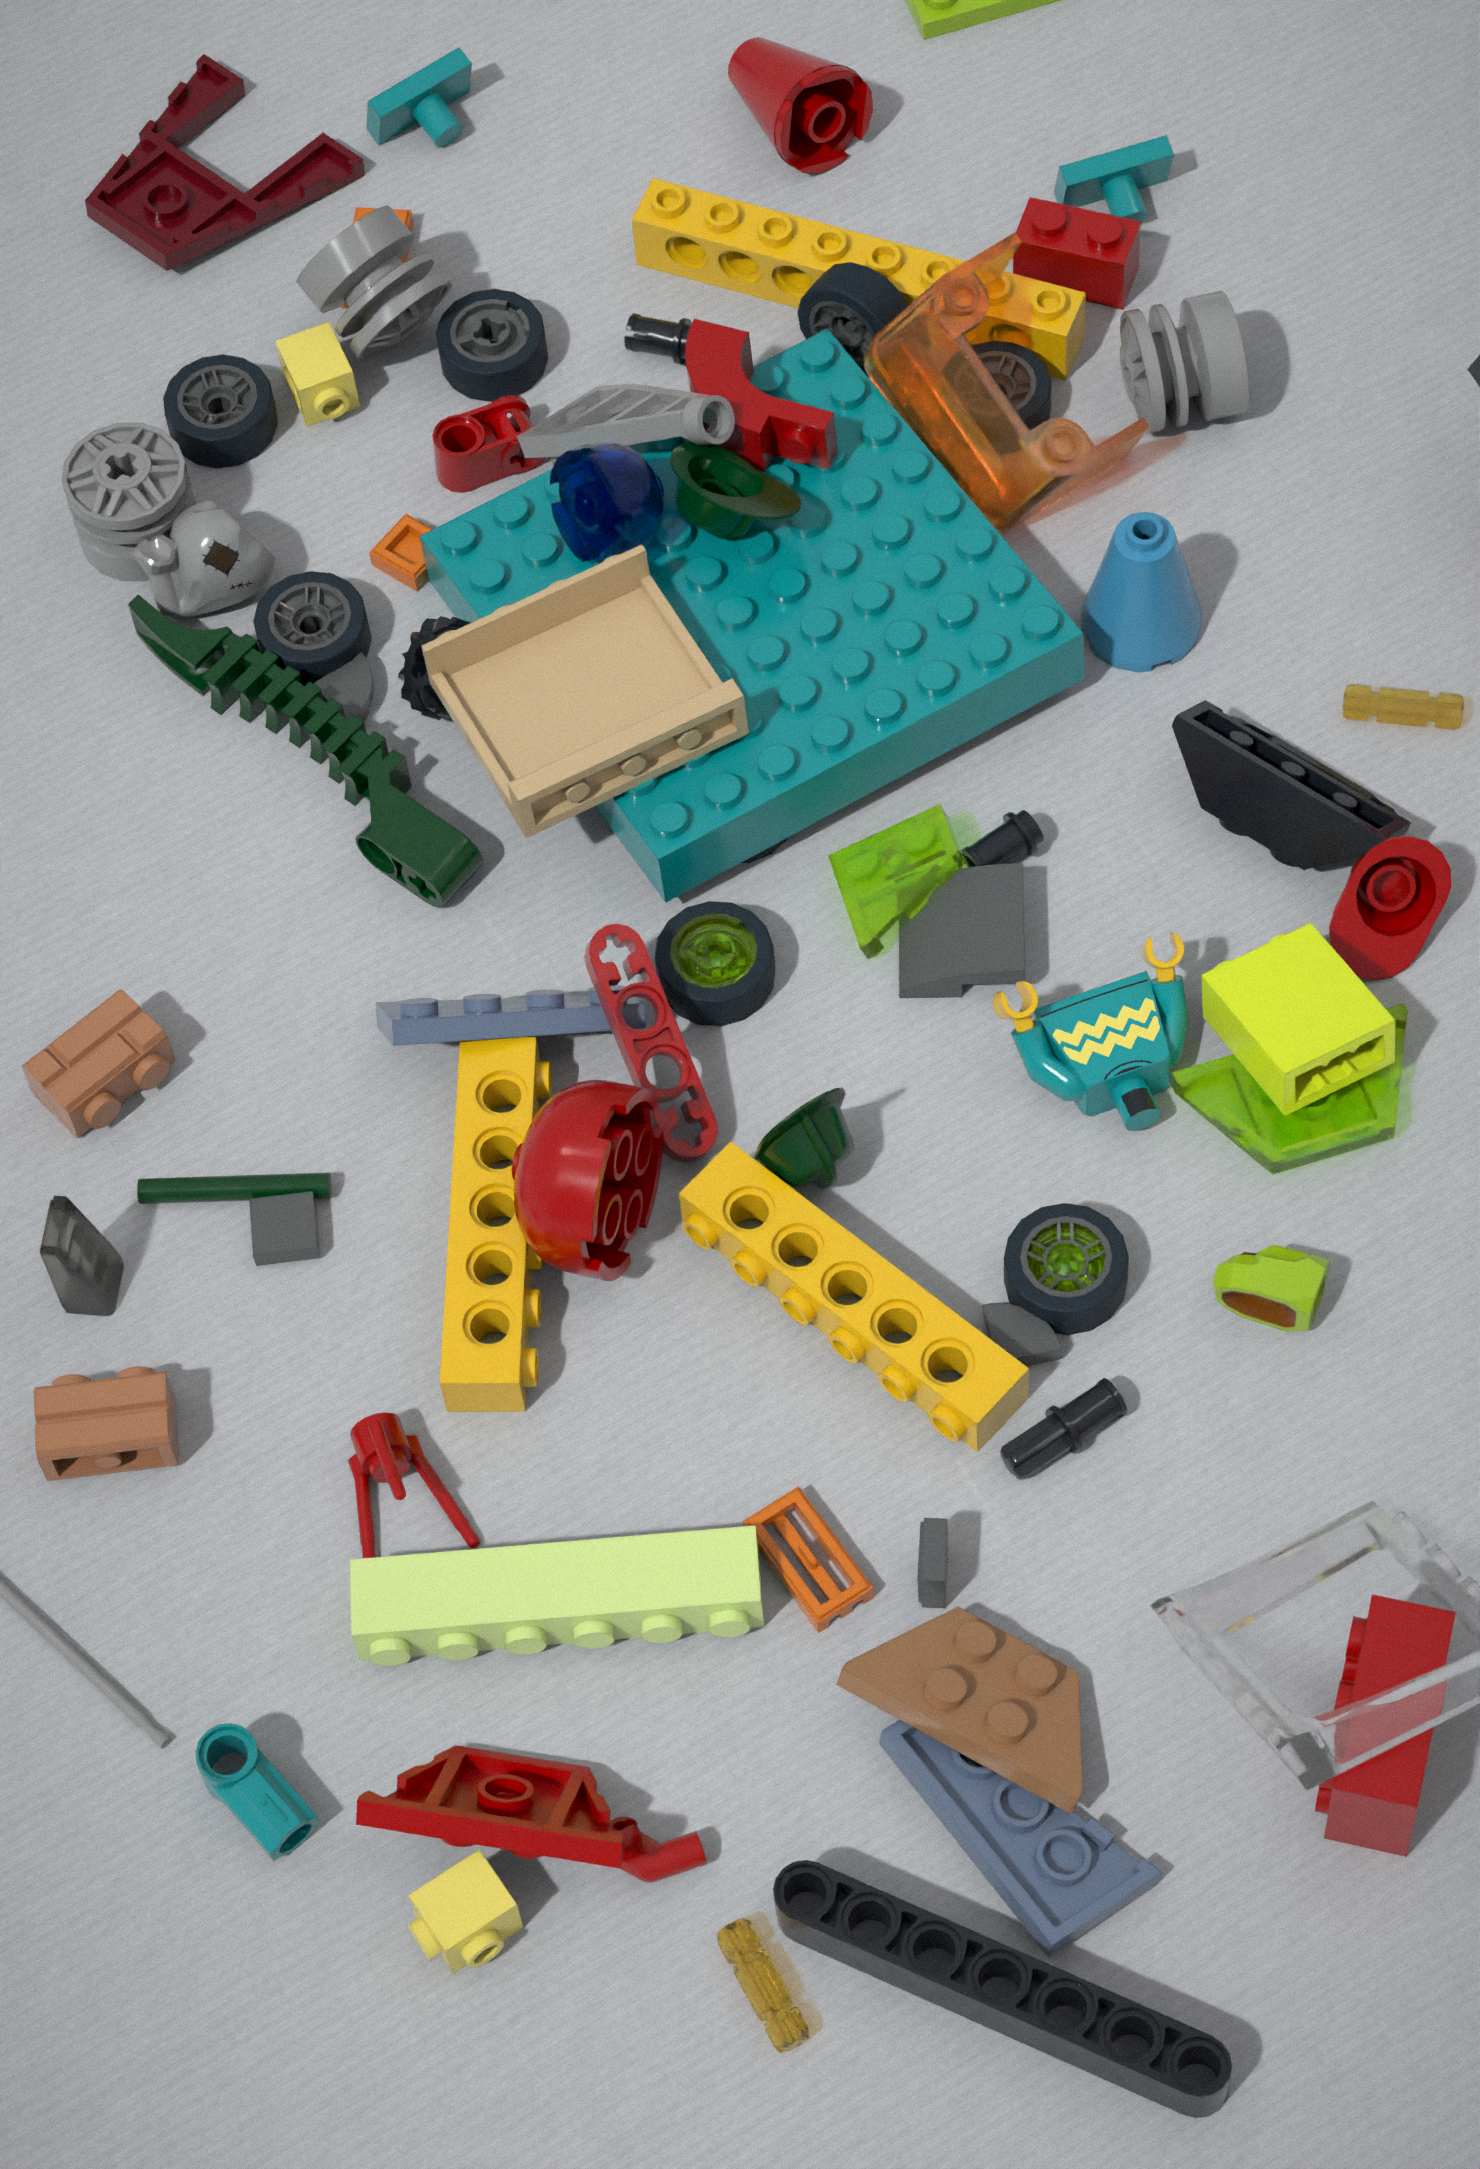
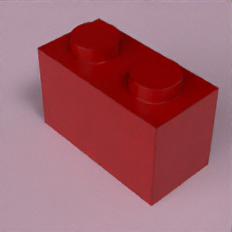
(1079, 250)

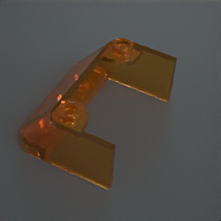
(963, 414)

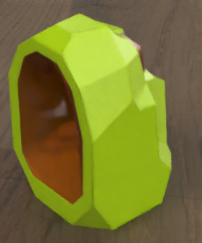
(1273, 1287)

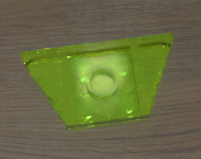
(1328, 1127)

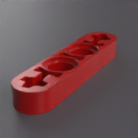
(660, 1039)

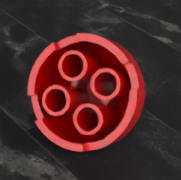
(588, 1176)

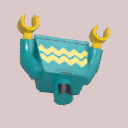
(1108, 1042)

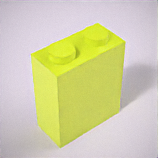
(1298, 1018)

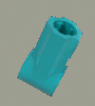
(255, 1793)

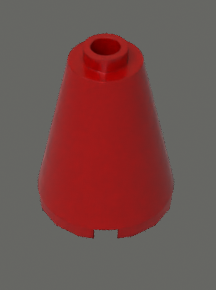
(801, 102)

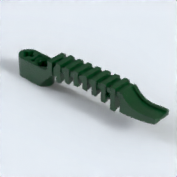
(403, 835)

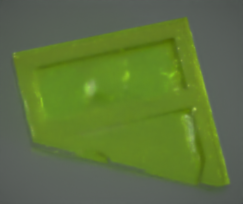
(895, 873)

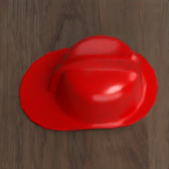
(1389, 906)

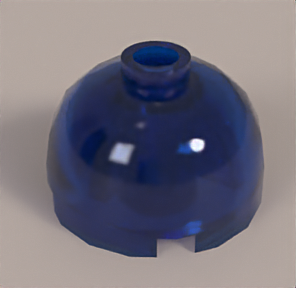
(606, 500)

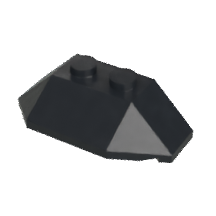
(1278, 792)

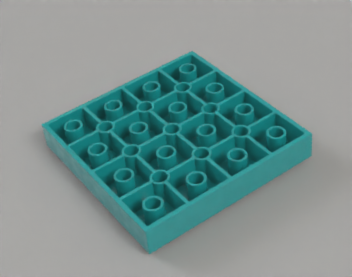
(853, 629)

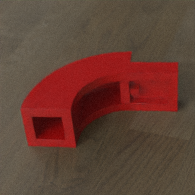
(764, 425)

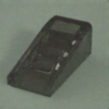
(80, 1261)

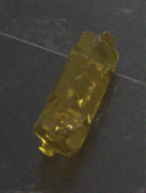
(1403, 706)
(763, 1985)

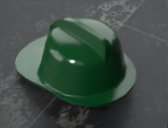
(726, 492)
(808, 1142)

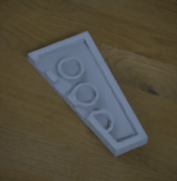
(497, 1017)
(1040, 1860)

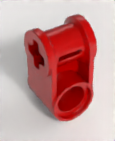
(482, 445)

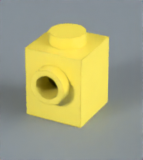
(464, 1914)

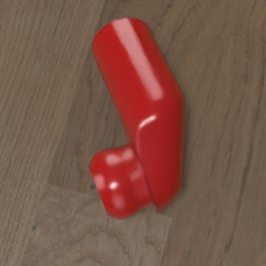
(654, 1860)

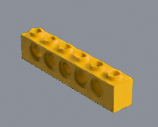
(741, 1189)
(471, 1372)

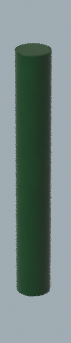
(231, 1187)

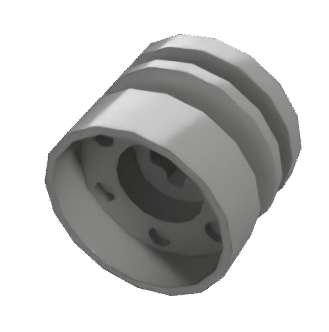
(366, 272)
(1196, 360)
(124, 489)

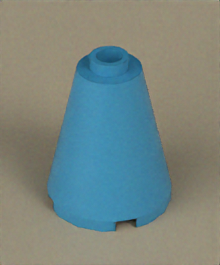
(1142, 598)

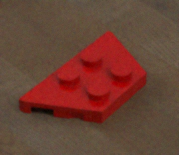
(500, 1803)

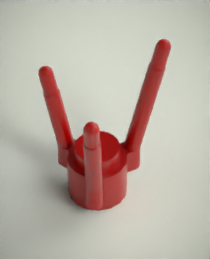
(385, 1455)

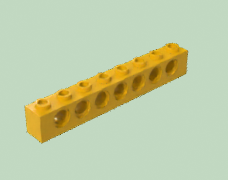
(785, 254)

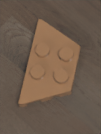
(981, 1698)

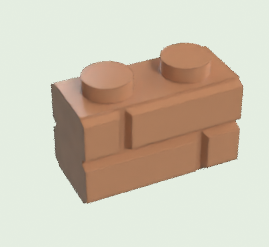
(100, 1064)
(105, 1424)

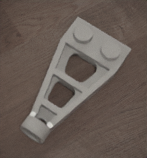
(629, 417)

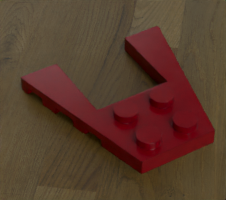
(179, 208)

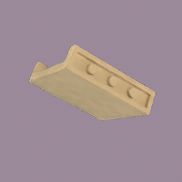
(582, 692)

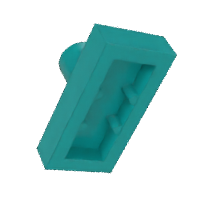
(423, 100)
(1116, 177)

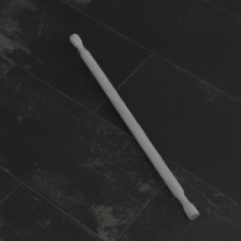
(82, 1664)

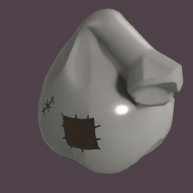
(203, 563)

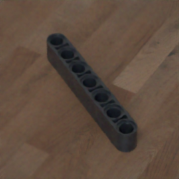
(1020, 2015)

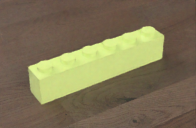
(556, 1595)

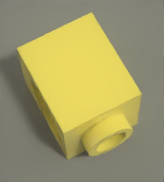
(317, 374)

